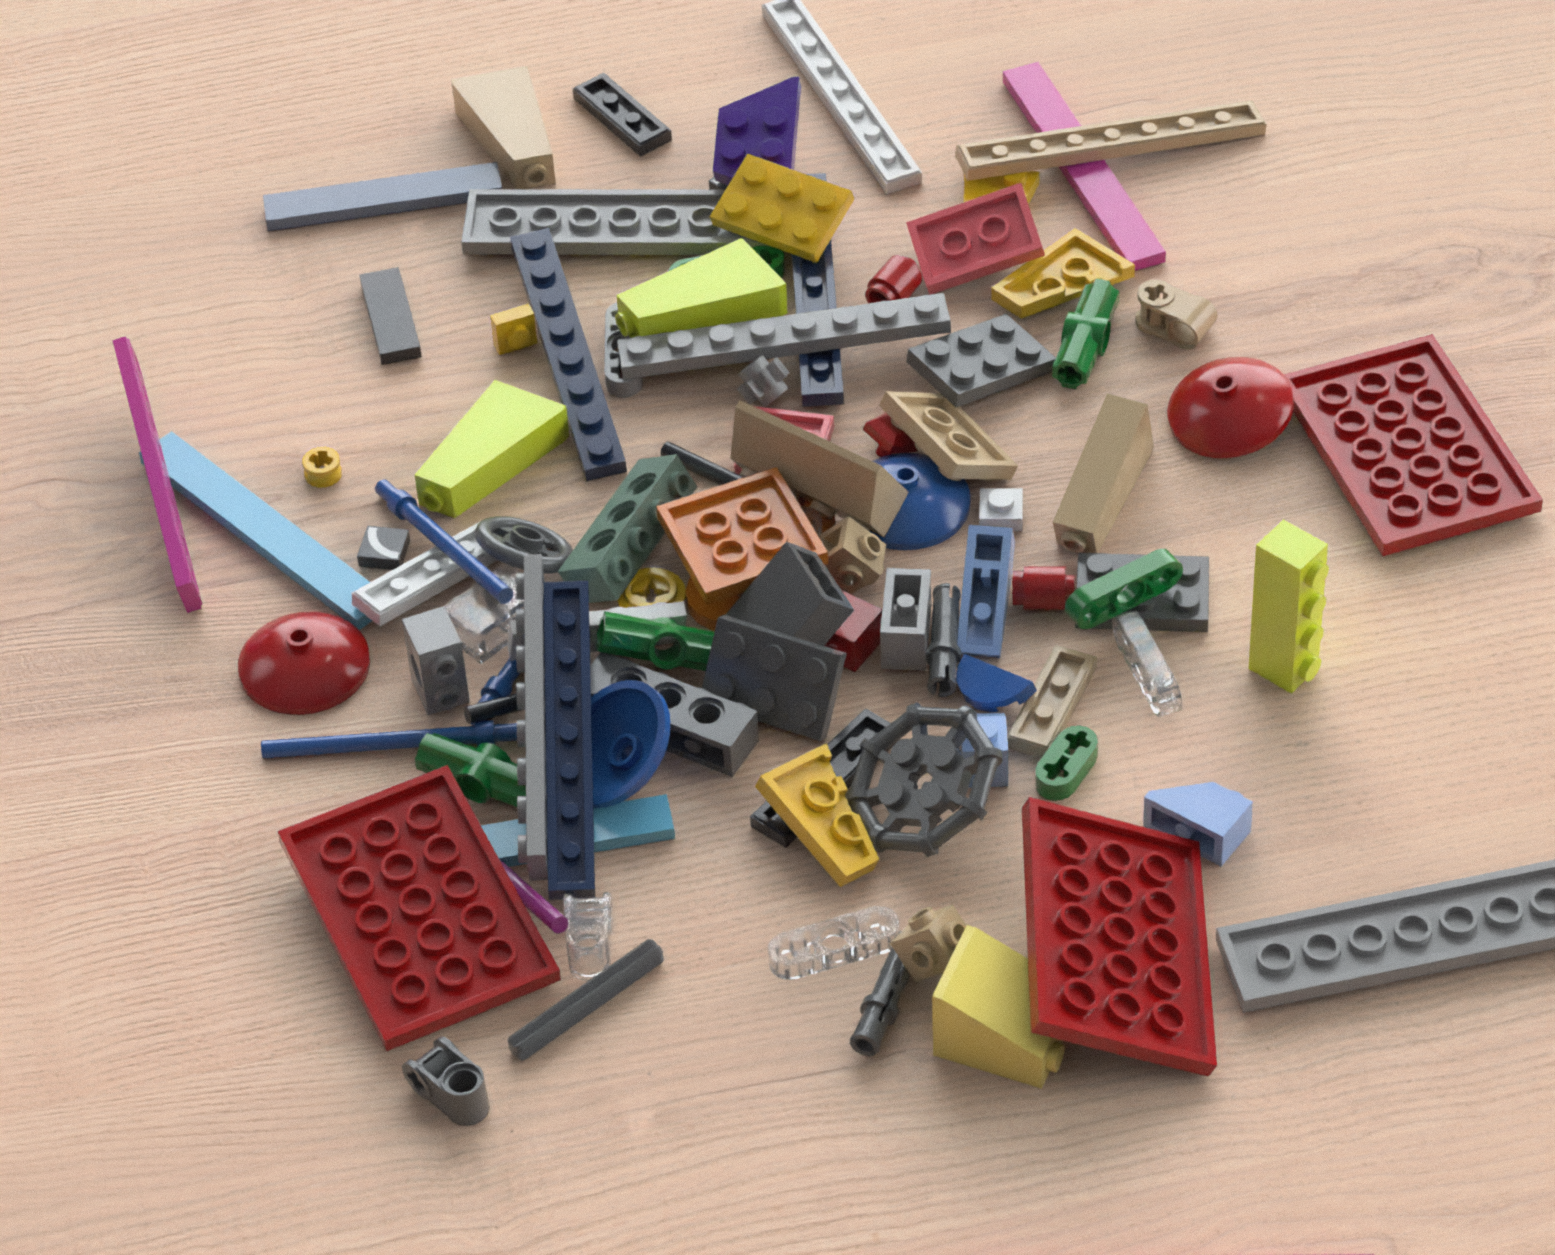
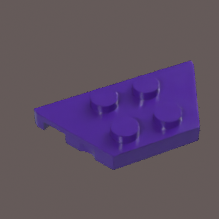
(758, 126)

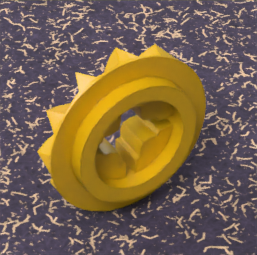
(666, 586)

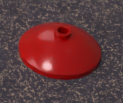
(1230, 407)
(304, 663)

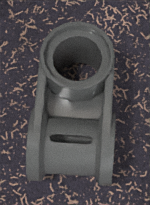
(449, 1082)

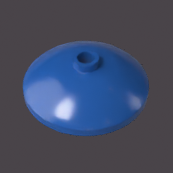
(933, 506)
(627, 739)

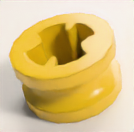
(319, 476)

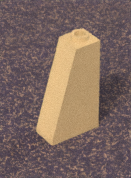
(507, 123)
(1104, 474)

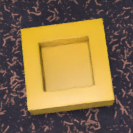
(513, 329)

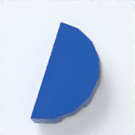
(989, 686)

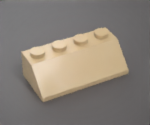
(816, 469)

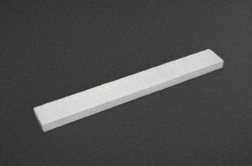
(842, 95)

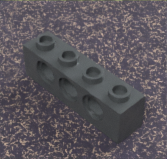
(701, 725)

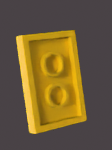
(782, 208)

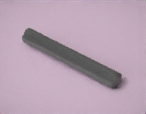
(585, 999)

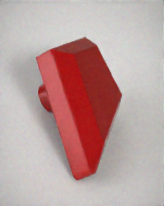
(888, 436)

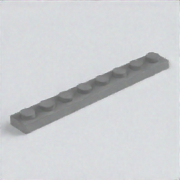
(783, 336)
(532, 730)

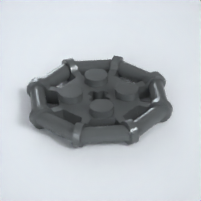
(908, 763)

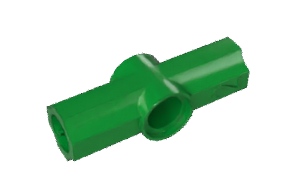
(1085, 334)
(638, 636)
(479, 771)

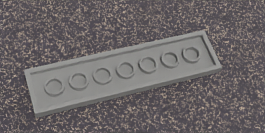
(597, 221)
(1390, 936)

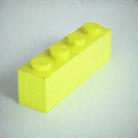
(1288, 606)

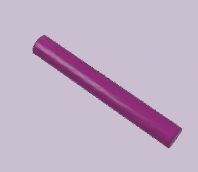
(537, 904)

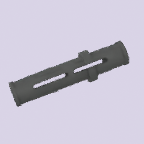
(943, 651)
(880, 1006)

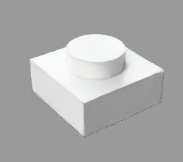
(1001, 507)

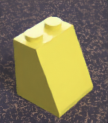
(985, 1013)

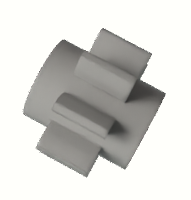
(763, 380)

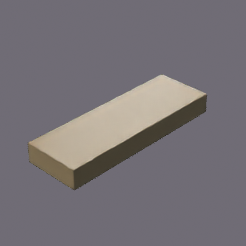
(1053, 704)

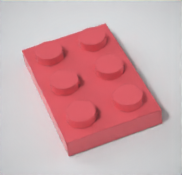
(975, 239)

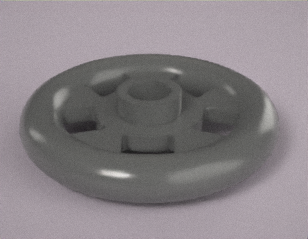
(522, 539)

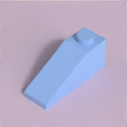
(985, 590)

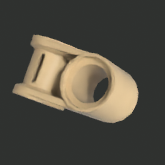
(1176, 316)

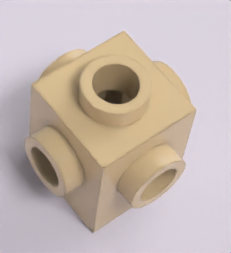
(853, 555)
(929, 941)

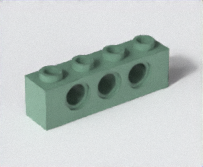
(627, 528)

